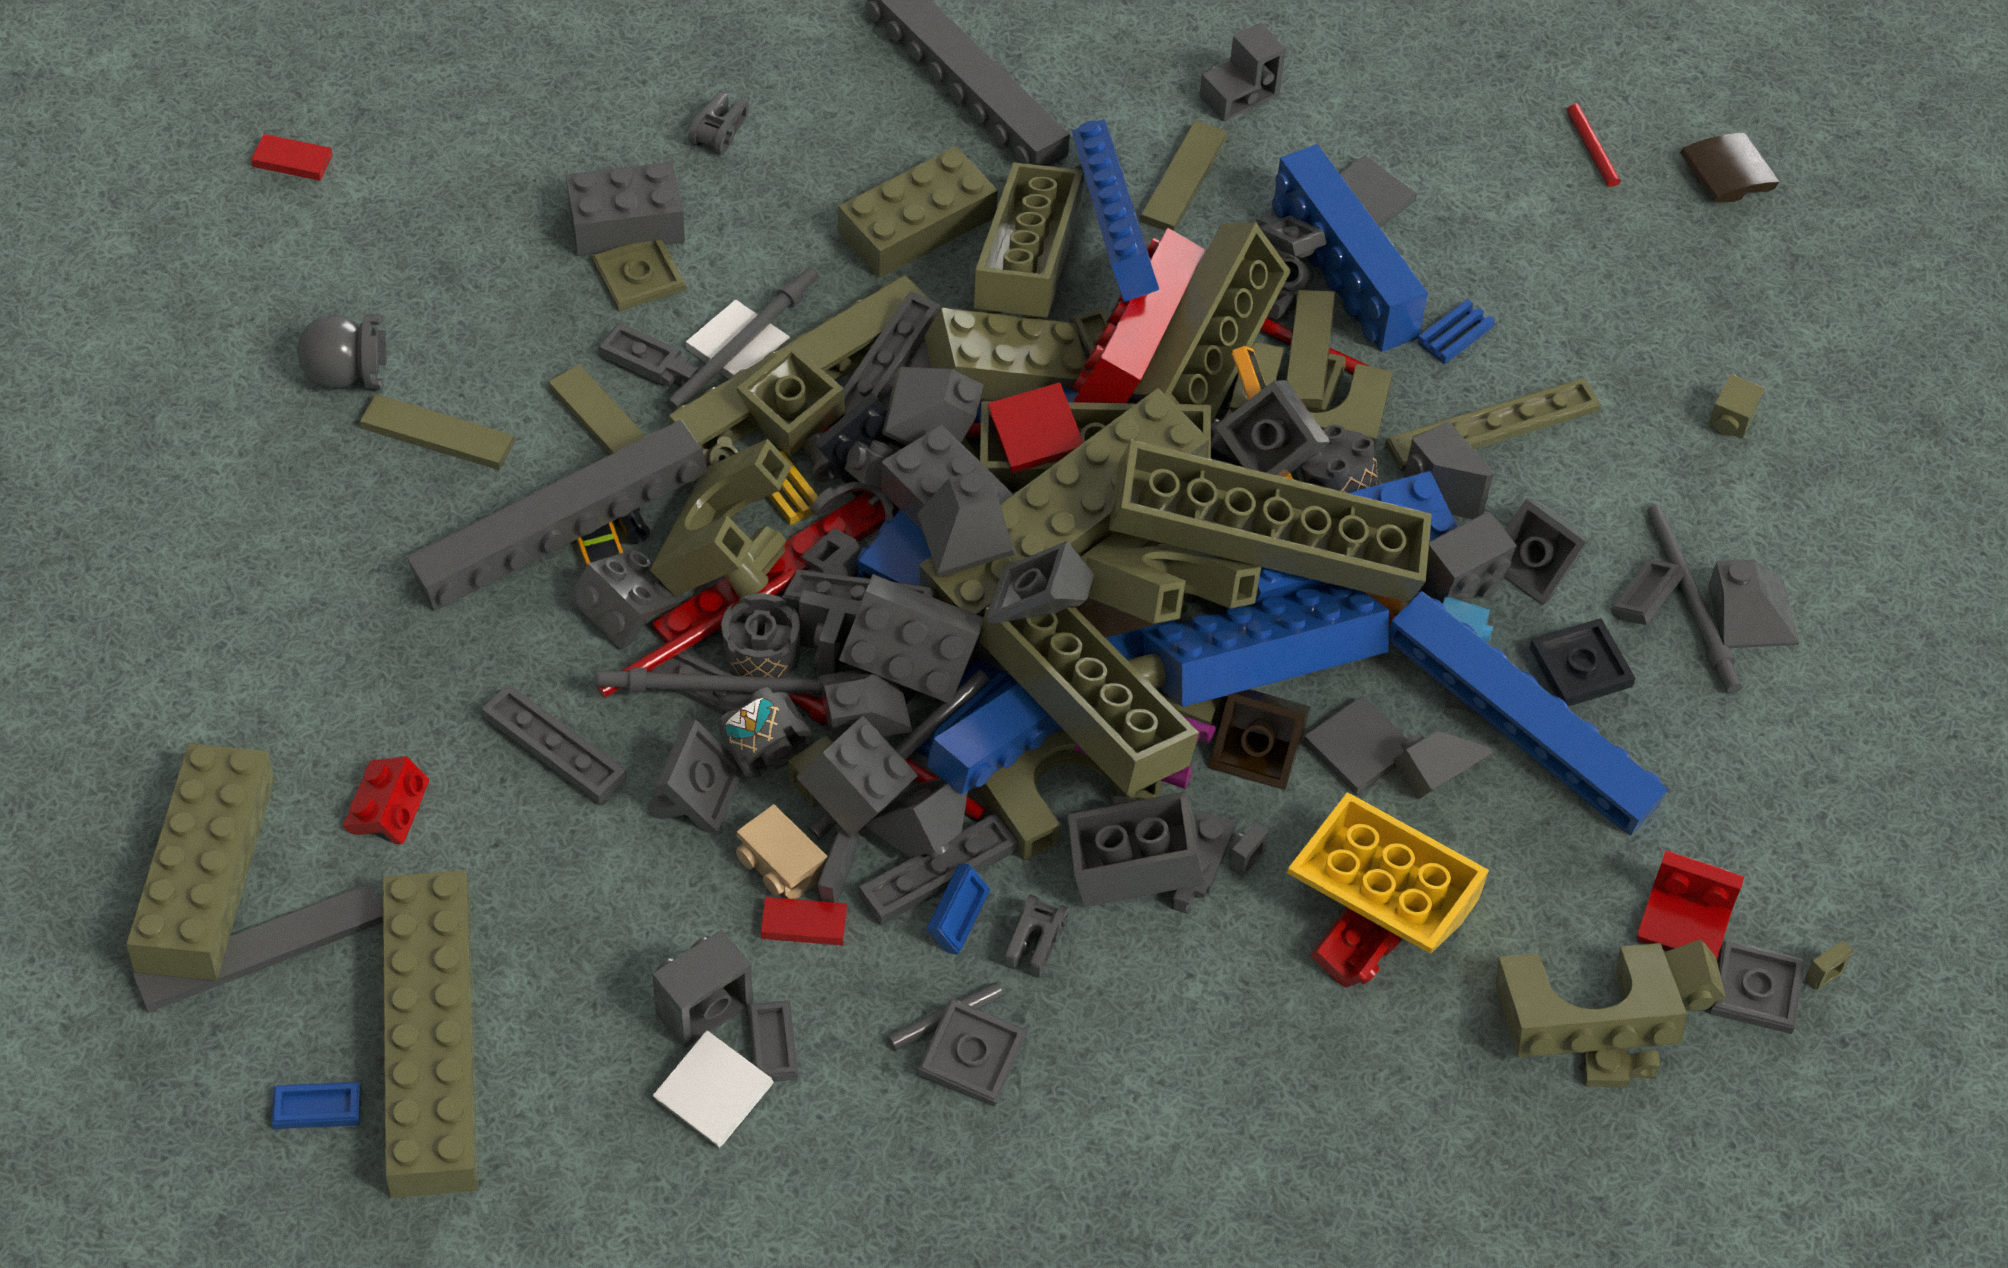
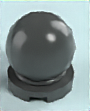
(340, 351)

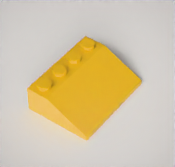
(1390, 873)

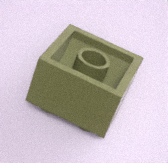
(792, 399)

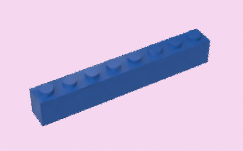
(1115, 210)
(1526, 713)
(1005, 729)

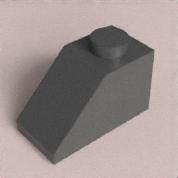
(1436, 760)

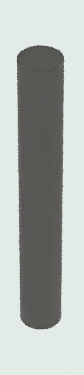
(930, 1023)

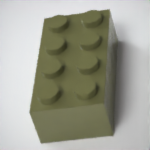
(917, 211)
(1005, 351)

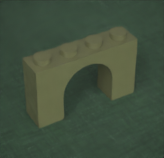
(1359, 412)
(704, 537)
(1154, 578)
(1020, 806)
(1550, 1026)

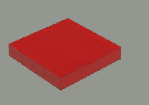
(1035, 427)

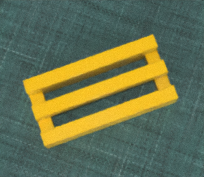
(803, 487)

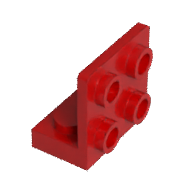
(1689, 904)

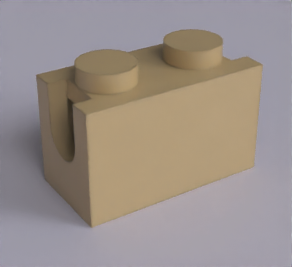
(780, 854)

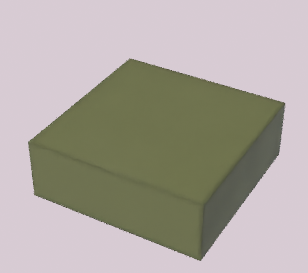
(1829, 965)

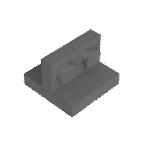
(825, 627)
(696, 779)

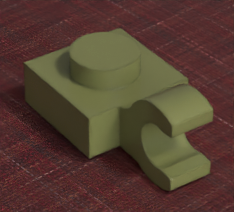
(1615, 1066)

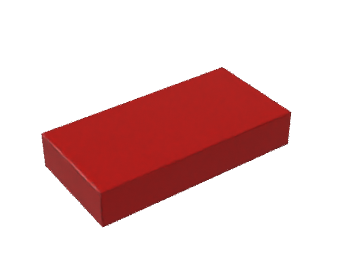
(291, 157)
(804, 921)

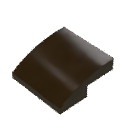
(1729, 167)

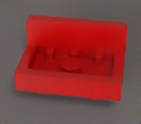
(387, 799)
(1353, 948)

